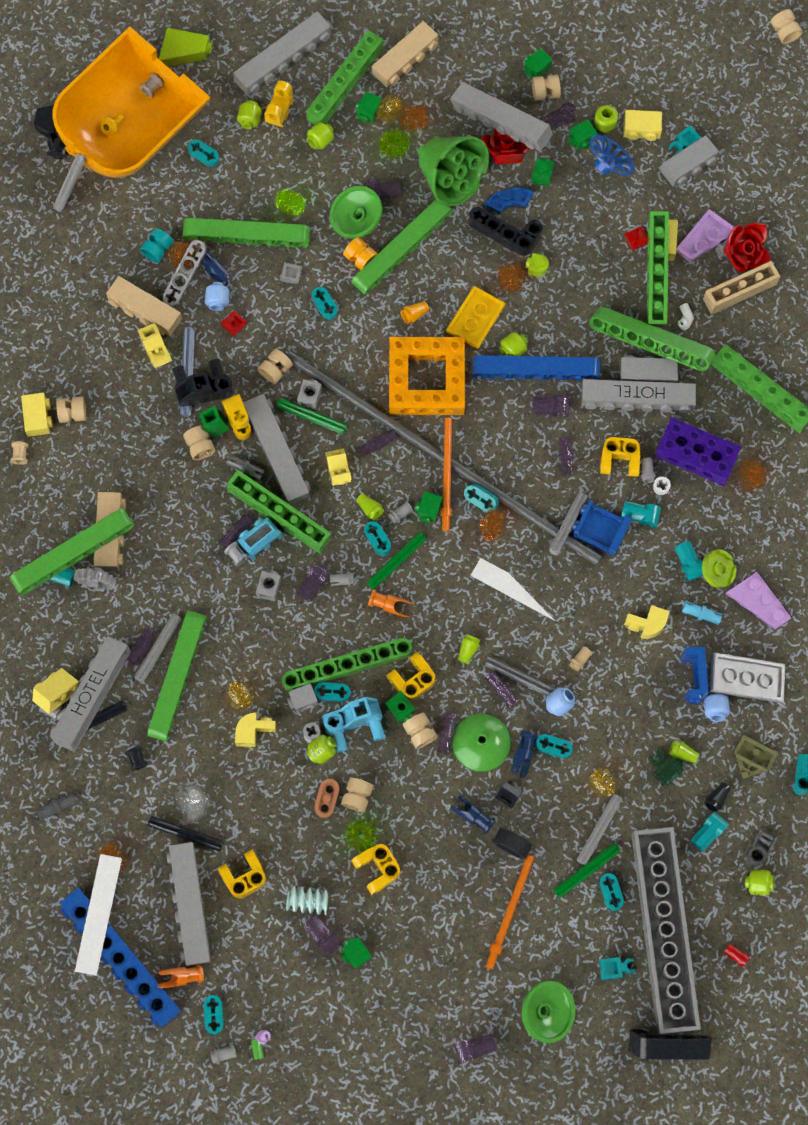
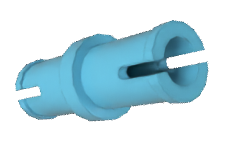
(702, 612)

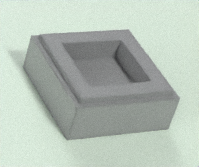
(291, 273)

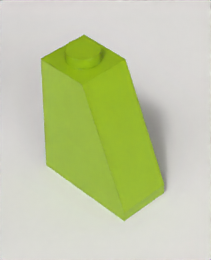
(184, 47)

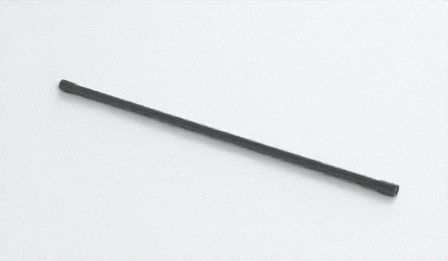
(300, 363)

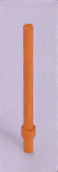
(446, 511)
(496, 948)

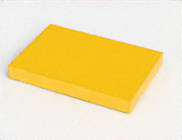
(476, 317)

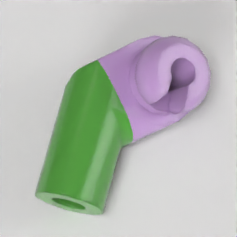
(258, 1042)

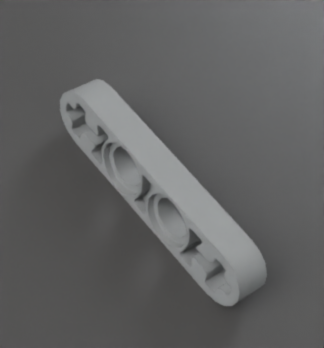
(187, 274)

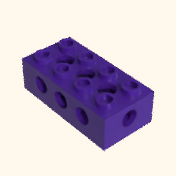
(706, 443)

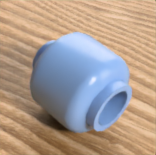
(217, 296)
(560, 701)
(716, 707)

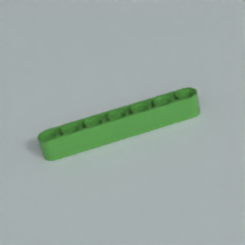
(246, 232)
(400, 246)
(652, 338)
(71, 551)
(354, 658)
(176, 675)

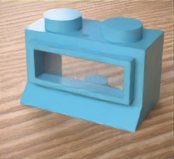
(259, 537)

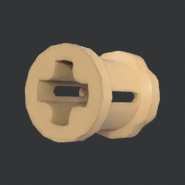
(19, 453)

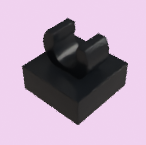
(509, 794)

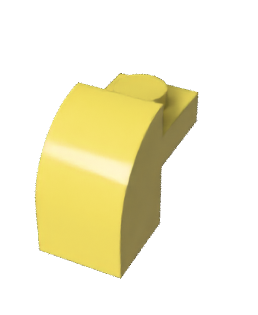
(154, 345)
(338, 467)
(651, 625)
(248, 726)

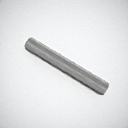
(69, 182)
(568, 523)
(158, 647)
(599, 829)

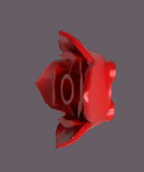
(504, 148)
(746, 248)

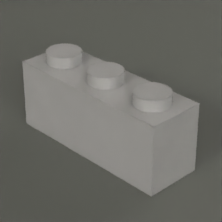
(689, 161)
(648, 369)

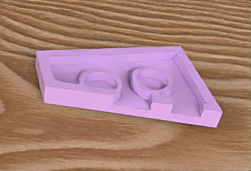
(704, 236)
(760, 600)

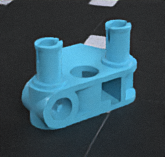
(348, 720)

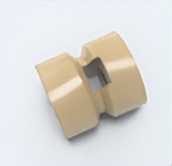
(787, 28)
(546, 87)
(270, 370)
(71, 409)
(200, 445)
(420, 731)
(357, 794)

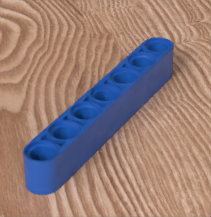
(535, 367)

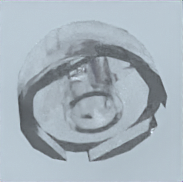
(191, 803)

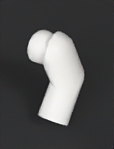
(687, 318)

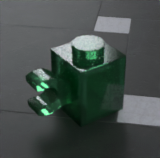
(666, 771)

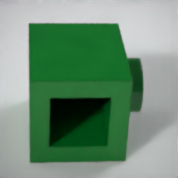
(537, 64)
(368, 107)
(581, 134)
(542, 172)
(214, 421)
(428, 507)
(400, 708)
(355, 952)

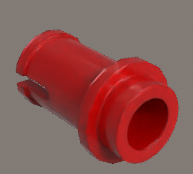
(736, 955)

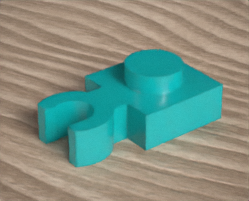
(685, 139)
(612, 968)

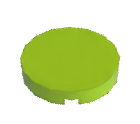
(718, 568)

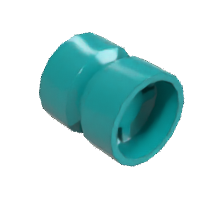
(156, 245)

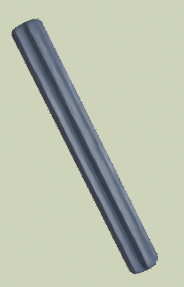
(187, 361)

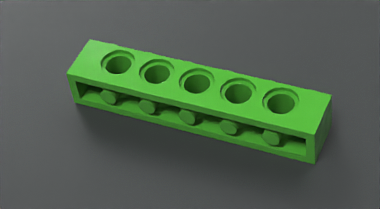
(345, 78)
(657, 268)
(761, 388)
(279, 512)

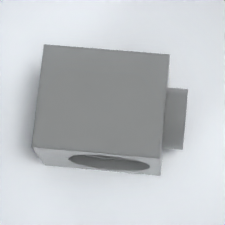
(309, 401)
(268, 593)
(302, 698)

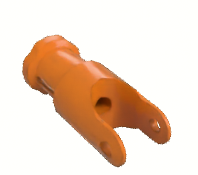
(386, 602)
(182, 976)

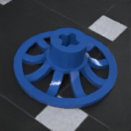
(606, 161)

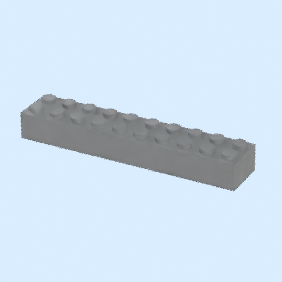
(665, 931)

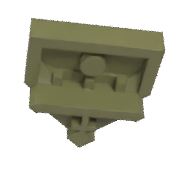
(753, 757)

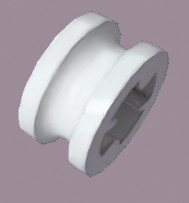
(658, 490)

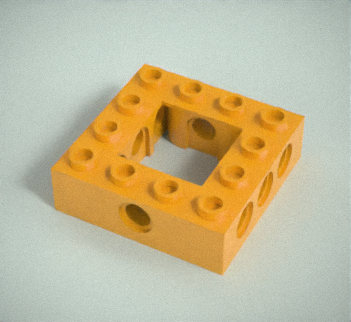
(427, 402)

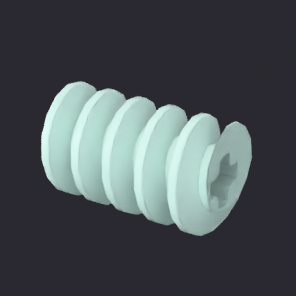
(307, 900)

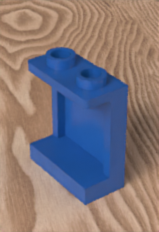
(601, 528)
(698, 657)

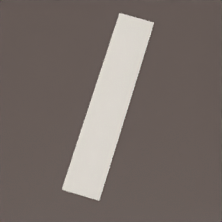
(506, 584)
(98, 914)

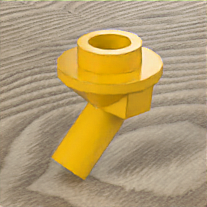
(109, 125)

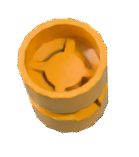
(359, 253)

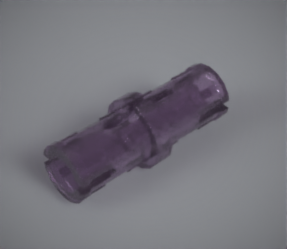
(377, 443)
(566, 456)
(235, 531)
(142, 646)
(501, 689)
(444, 747)

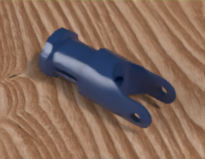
(214, 267)
(524, 753)
(474, 815)

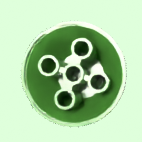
(453, 167)

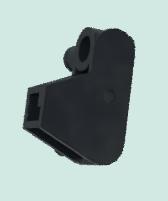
(44, 125)
(208, 388)

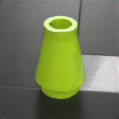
(370, 507)
(468, 648)
(683, 752)

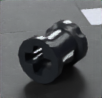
(136, 758)

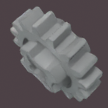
(95, 579)

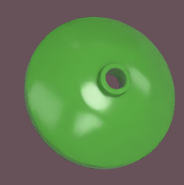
(352, 204)
(478, 755)
(557, 1012)

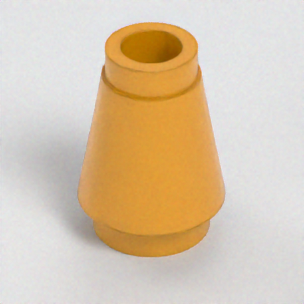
(414, 312)

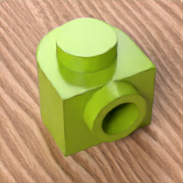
(537, 265)

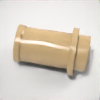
(580, 659)

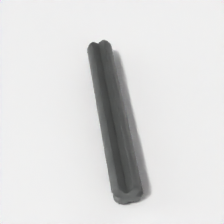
(519, 676)

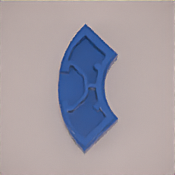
(509, 198)

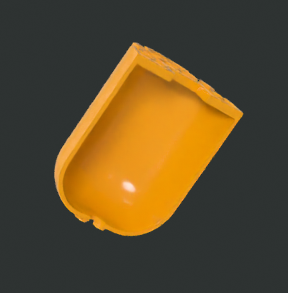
(111, 89)

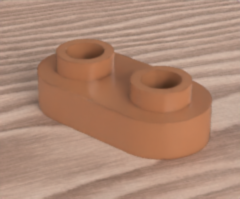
(327, 799)

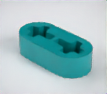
(200, 156)
(327, 301)
(480, 501)
(380, 536)
(331, 697)
(555, 742)
(615, 890)
(218, 1014)

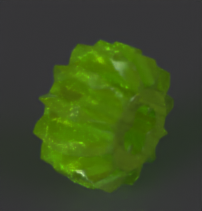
(399, 147)
(290, 202)
(364, 829)

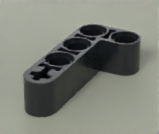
(504, 228)
(669, 1046)

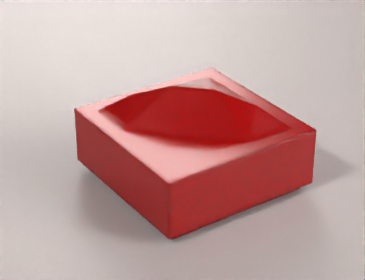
(636, 238)
(234, 323)

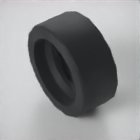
(512, 843)

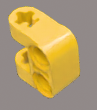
(279, 106)
(237, 416)
(621, 454)
(415, 682)
(382, 864)
(244, 879)

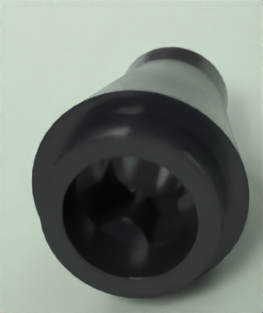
(717, 797)

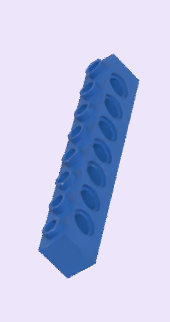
(170, 1010)

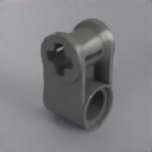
(761, 844)

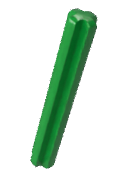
(311, 415)
(396, 561)
(586, 870)

